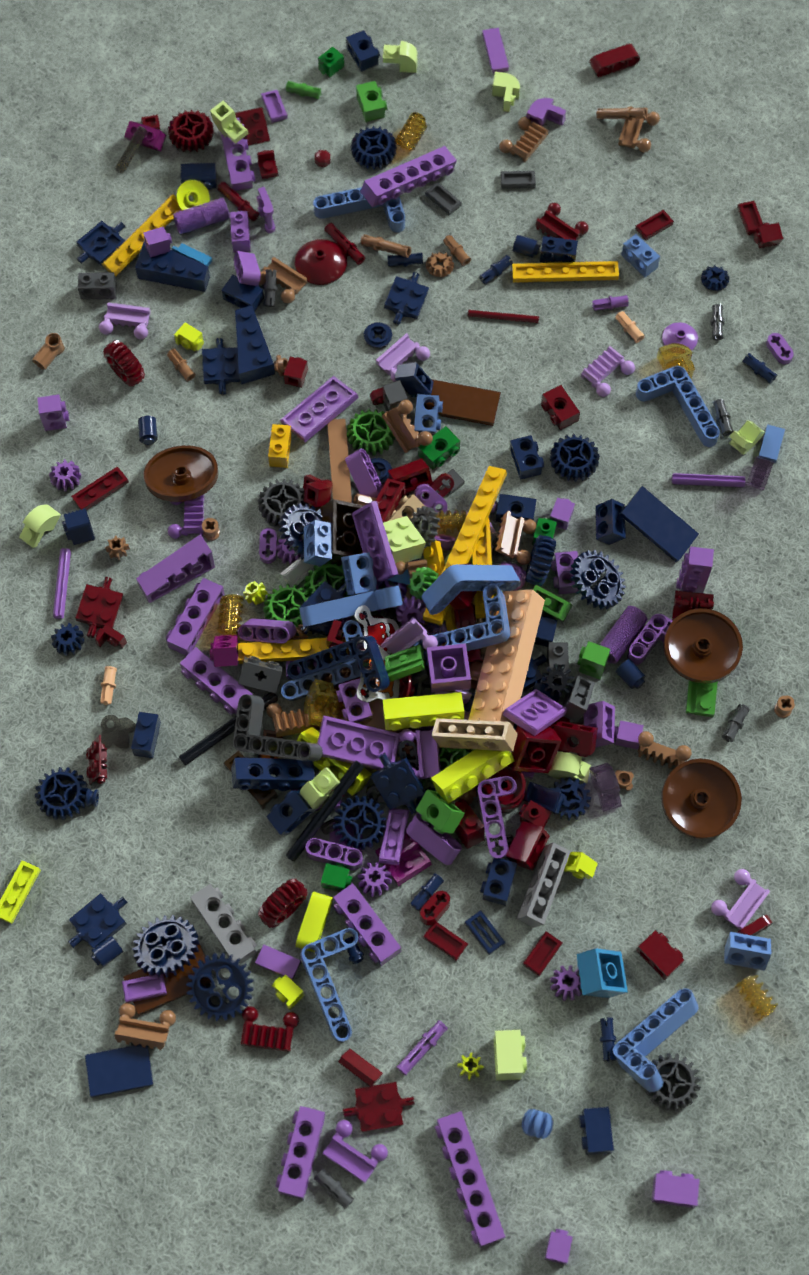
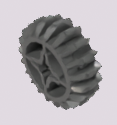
(268, 499)
(690, 1085)

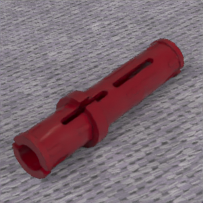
(237, 200)
(349, 248)

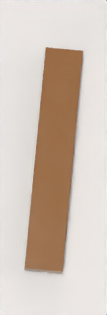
(338, 452)

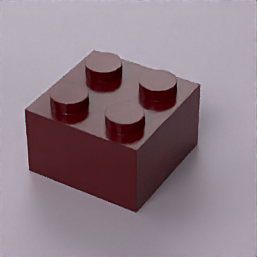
(535, 752)

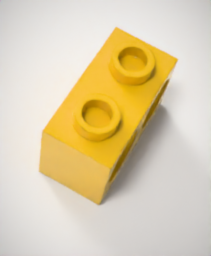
(279, 446)

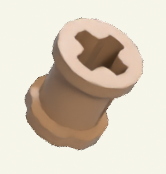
(211, 529)
(784, 712)

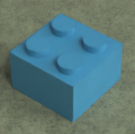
(601, 973)

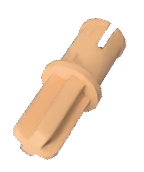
(629, 326)
(108, 685)

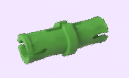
(303, 89)

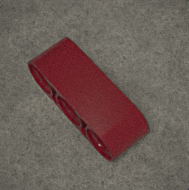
(614, 60)

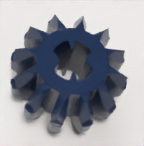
(67, 639)

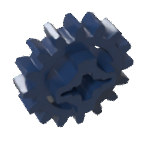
(576, 801)

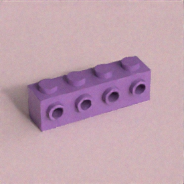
(695, 570)

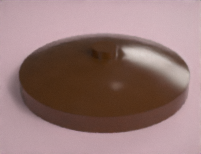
(181, 473)
(703, 645)
(701, 798)

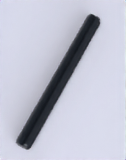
(218, 734)
(325, 810)

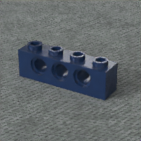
(263, 767)

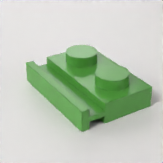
(405, 662)
(701, 698)

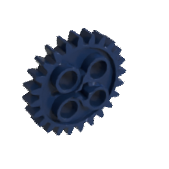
(293, 526)
(587, 571)
(165, 946)
(202, 993)

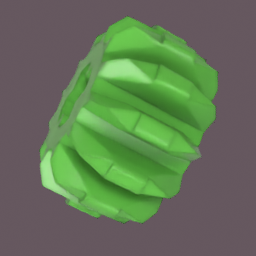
(421, 581)

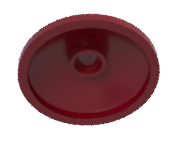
(321, 269)

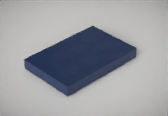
(119, 1070)

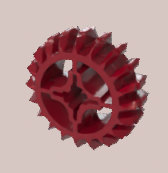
(181, 135)
(123, 363)
(282, 903)

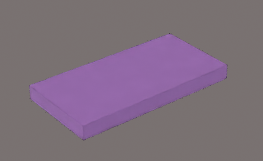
(319, 408)
(375, 540)
(356, 742)

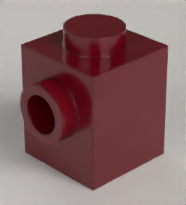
(768, 235)
(296, 371)
(534, 814)

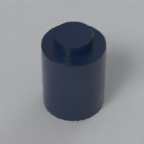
(526, 246)
(147, 430)
(631, 674)
(106, 951)

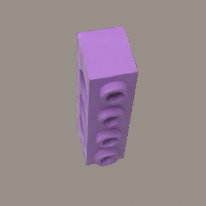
(243, 179)
(204, 590)
(198, 660)
(352, 897)
(297, 1187)

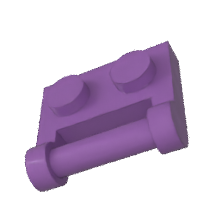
(265, 209)

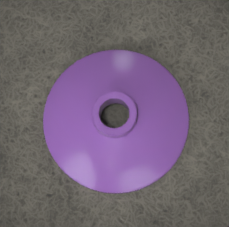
(671, 332)

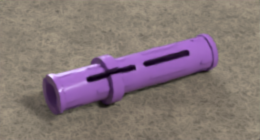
(439, 1028)

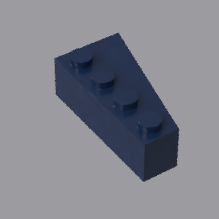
(172, 270)
(253, 353)

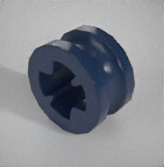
(92, 797)

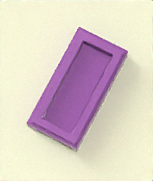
(274, 106)
(277, 962)
(144, 988)

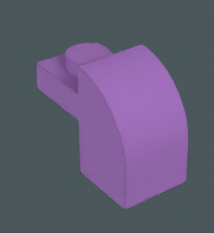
(545, 110)

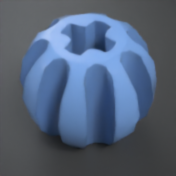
(537, 1123)

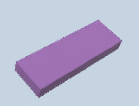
(495, 50)
(394, 836)

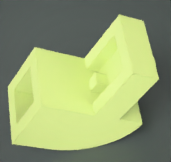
(404, 54)
(506, 86)
(226, 122)
(746, 437)
(38, 521)
(568, 766)
(318, 789)

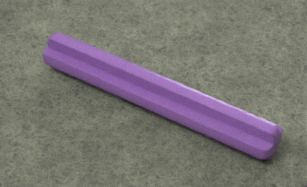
(708, 480)
(61, 585)

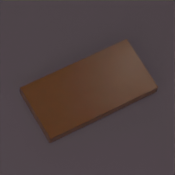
(466, 402)
(175, 985)

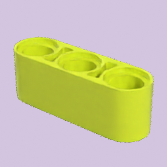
(314, 920)

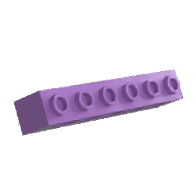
(408, 176)
(456, 1124)

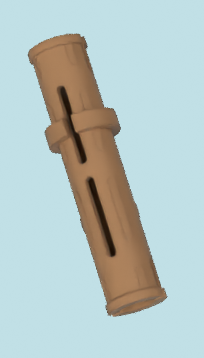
(622, 113)
(383, 245)

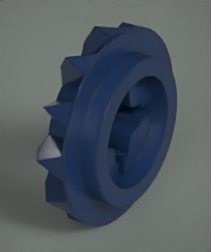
(714, 284)
(377, 328)
(383, 466)

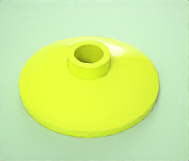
(196, 190)

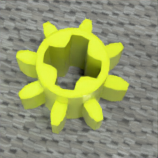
(255, 593)
(465, 1069)

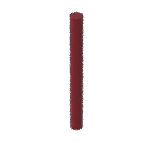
(503, 316)

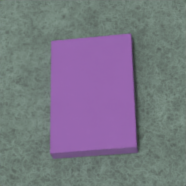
(535, 712)

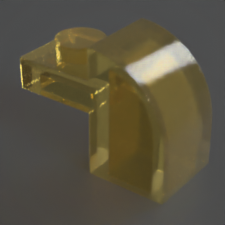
(676, 355)
(318, 700)

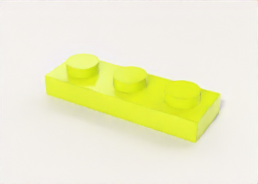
(17, 891)

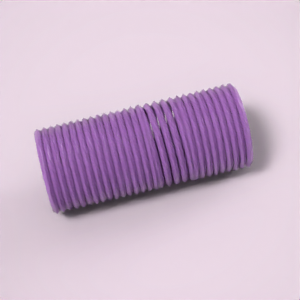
(201, 215)
(624, 632)

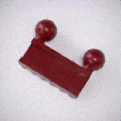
(556, 227)
(268, 1037)

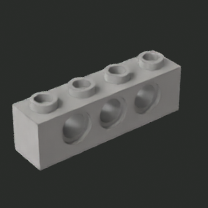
(543, 885)
(202, 901)

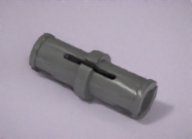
(270, 288)
(717, 312)
(723, 417)
(735, 723)
(334, 1188)

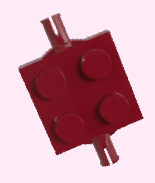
(99, 606)
(378, 1106)

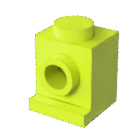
(189, 337)
(580, 865)
(287, 991)

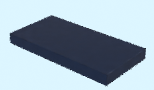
(659, 524)

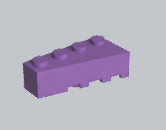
(176, 569)

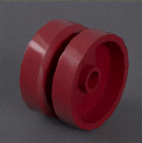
(513, 801)

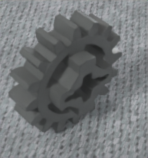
(426, 523)

